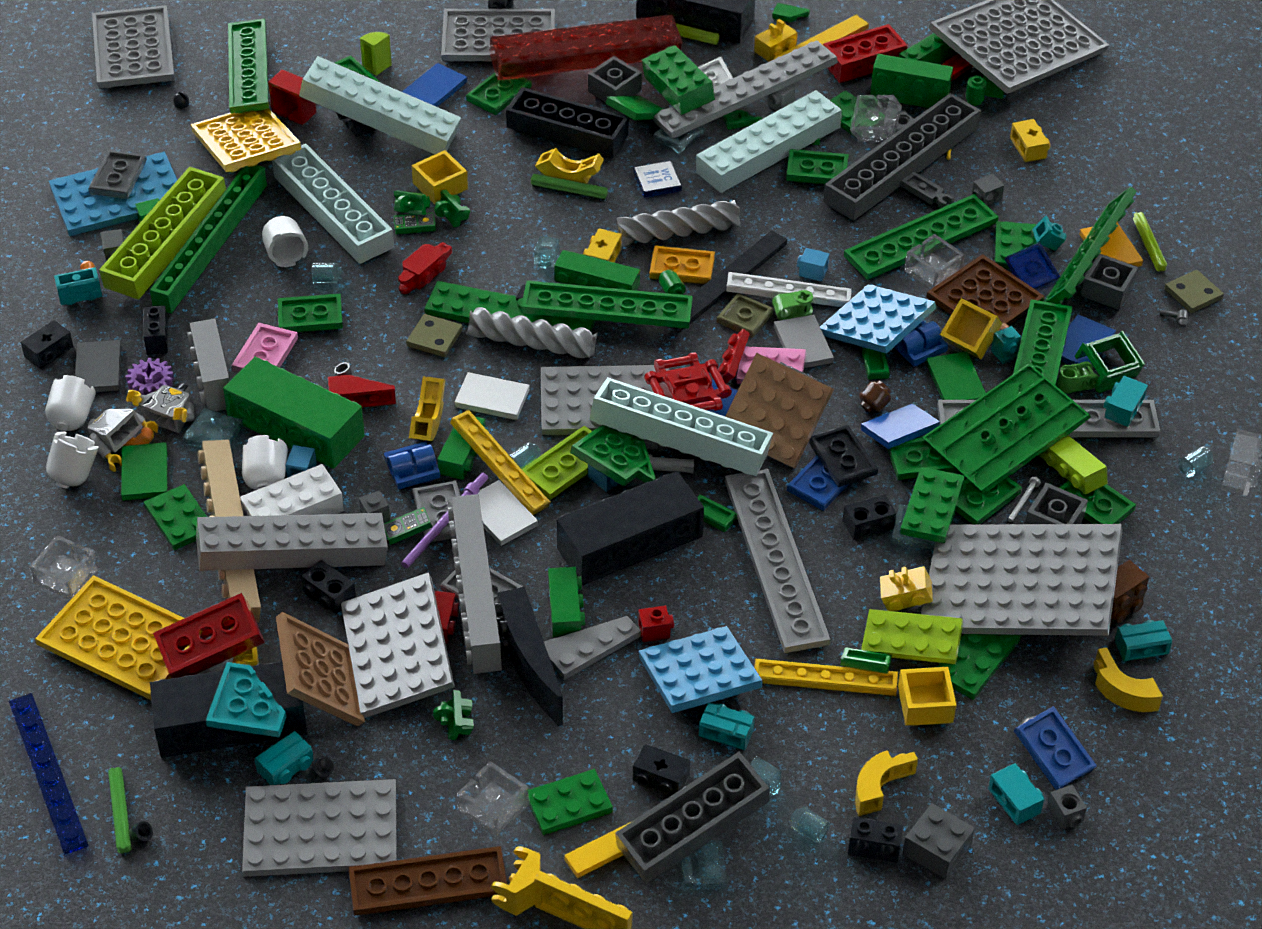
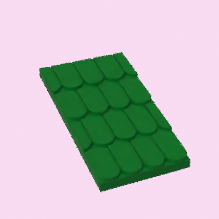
(1006, 428)

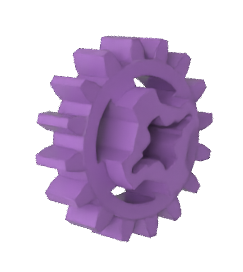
(149, 376)

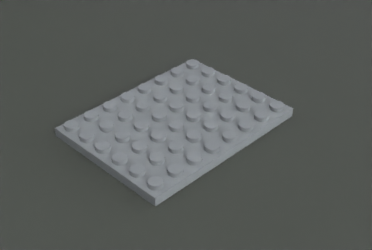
(1018, 40)
(1027, 578)

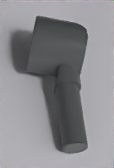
(1181, 316)

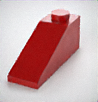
(362, 390)

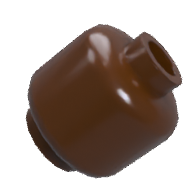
(875, 396)

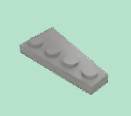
(585, 647)

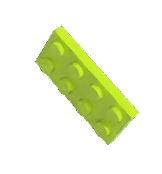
(558, 467)
(913, 636)

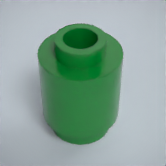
(976, 90)
(671, 283)

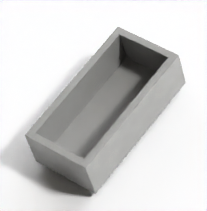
(209, 363)

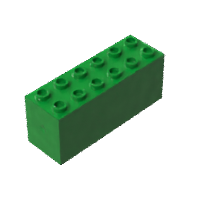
(294, 411)

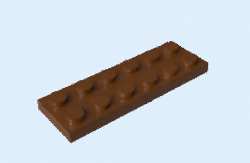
(426, 880)

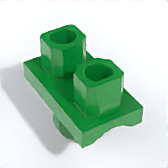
(411, 202)
(450, 208)
(451, 715)

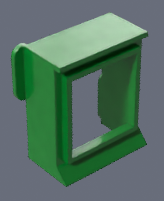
(1126, 351)

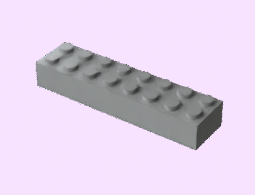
(290, 541)
(474, 584)

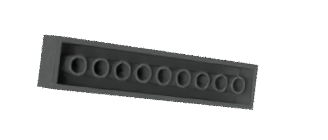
(902, 153)

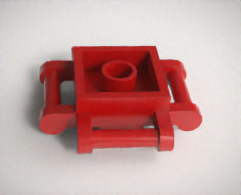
(689, 384)

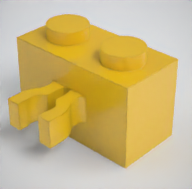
(775, 40)
(906, 588)

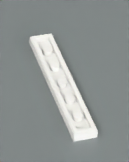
(772, 286)

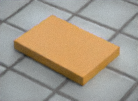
(1118, 247)
(689, 264)

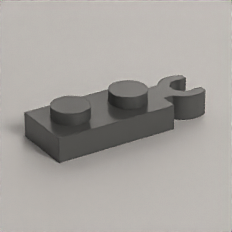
(926, 190)

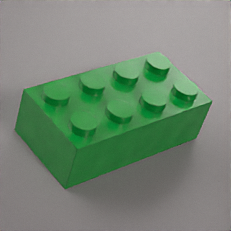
(678, 79)
(910, 80)

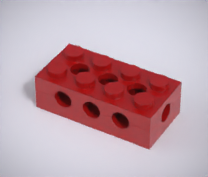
(859, 51)
(198, 627)

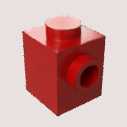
(655, 623)

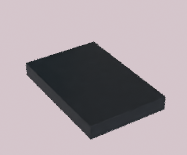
(843, 456)

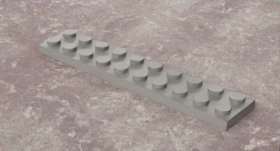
(749, 88)
(1143, 425)
(777, 562)

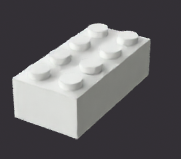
(300, 494)

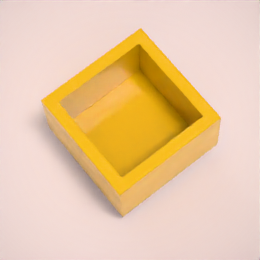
(439, 174)
(971, 328)
(926, 696)

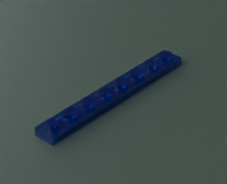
(48, 774)

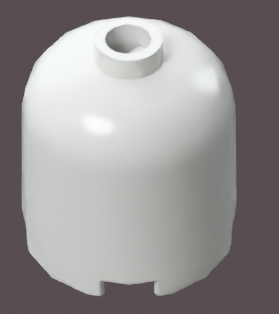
(284, 241)
(69, 403)
(70, 459)
(263, 461)

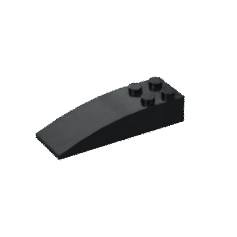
(527, 650)

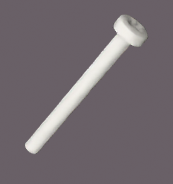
(1034, 482)

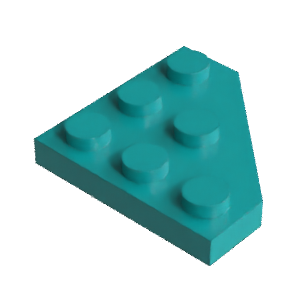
(245, 703)

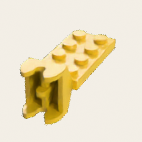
(556, 897)

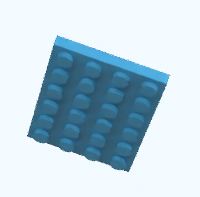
(89, 212)

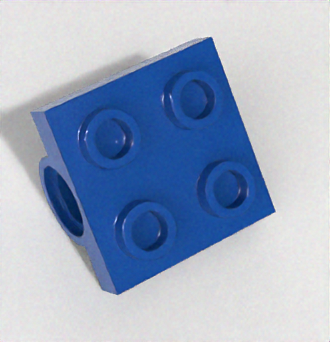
(922, 343)
(412, 464)

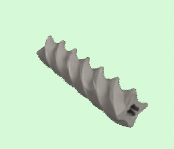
(679, 221)
(537, 334)

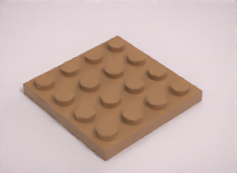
(780, 403)
(318, 669)

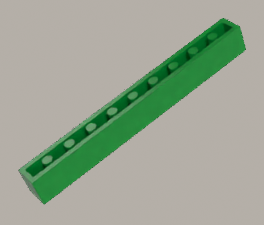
(208, 238)

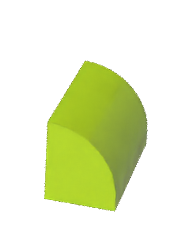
(375, 52)

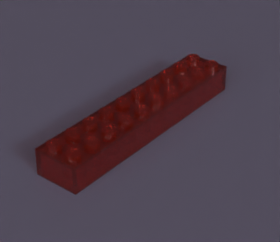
(581, 46)

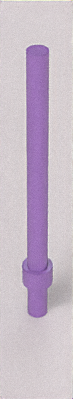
(470, 489)

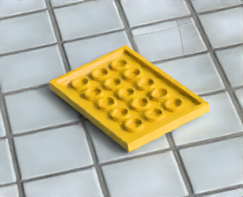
(245, 138)
(111, 635)

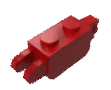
(423, 266)

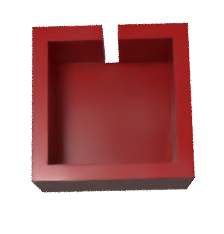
(285, 98)

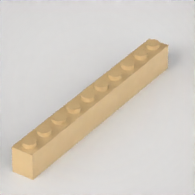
(225, 502)

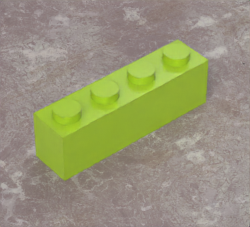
(1076, 465)

